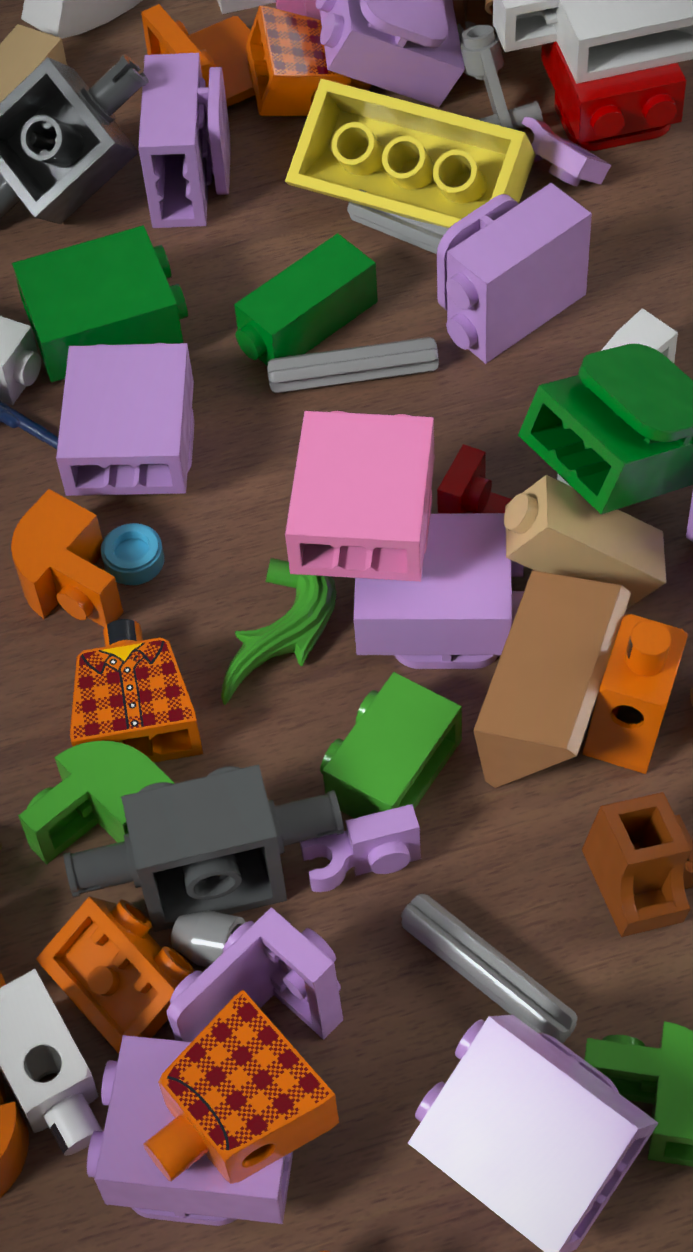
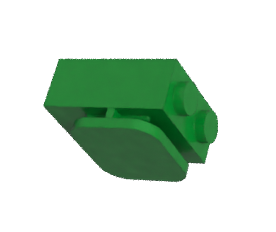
(100, 294)
(616, 427)

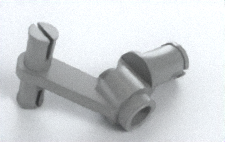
(482, 60)

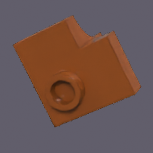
(641, 863)

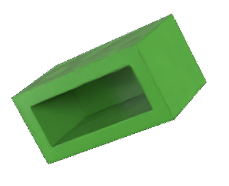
(393, 749)

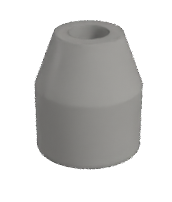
(203, 935)

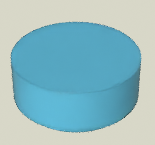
(132, 554)

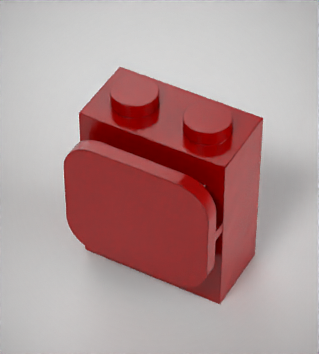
(617, 107)

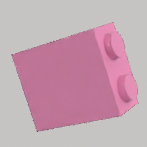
(361, 496)

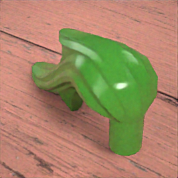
(293, 632)

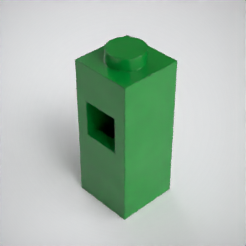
(306, 301)

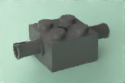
(89, 149)
(204, 845)

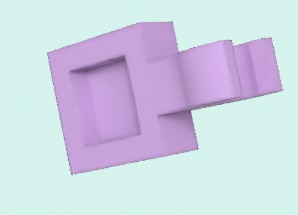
(569, 160)
(371, 843)

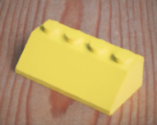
(406, 156)

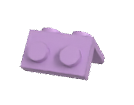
(264, 962)

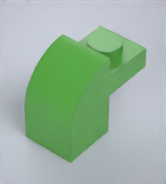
(88, 795)
(654, 1077)

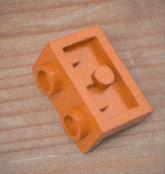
(114, 969)

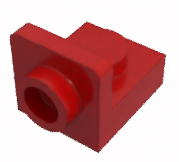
(466, 486)

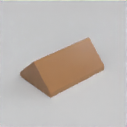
(548, 675)

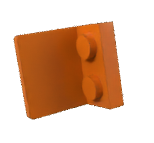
(217, 45)

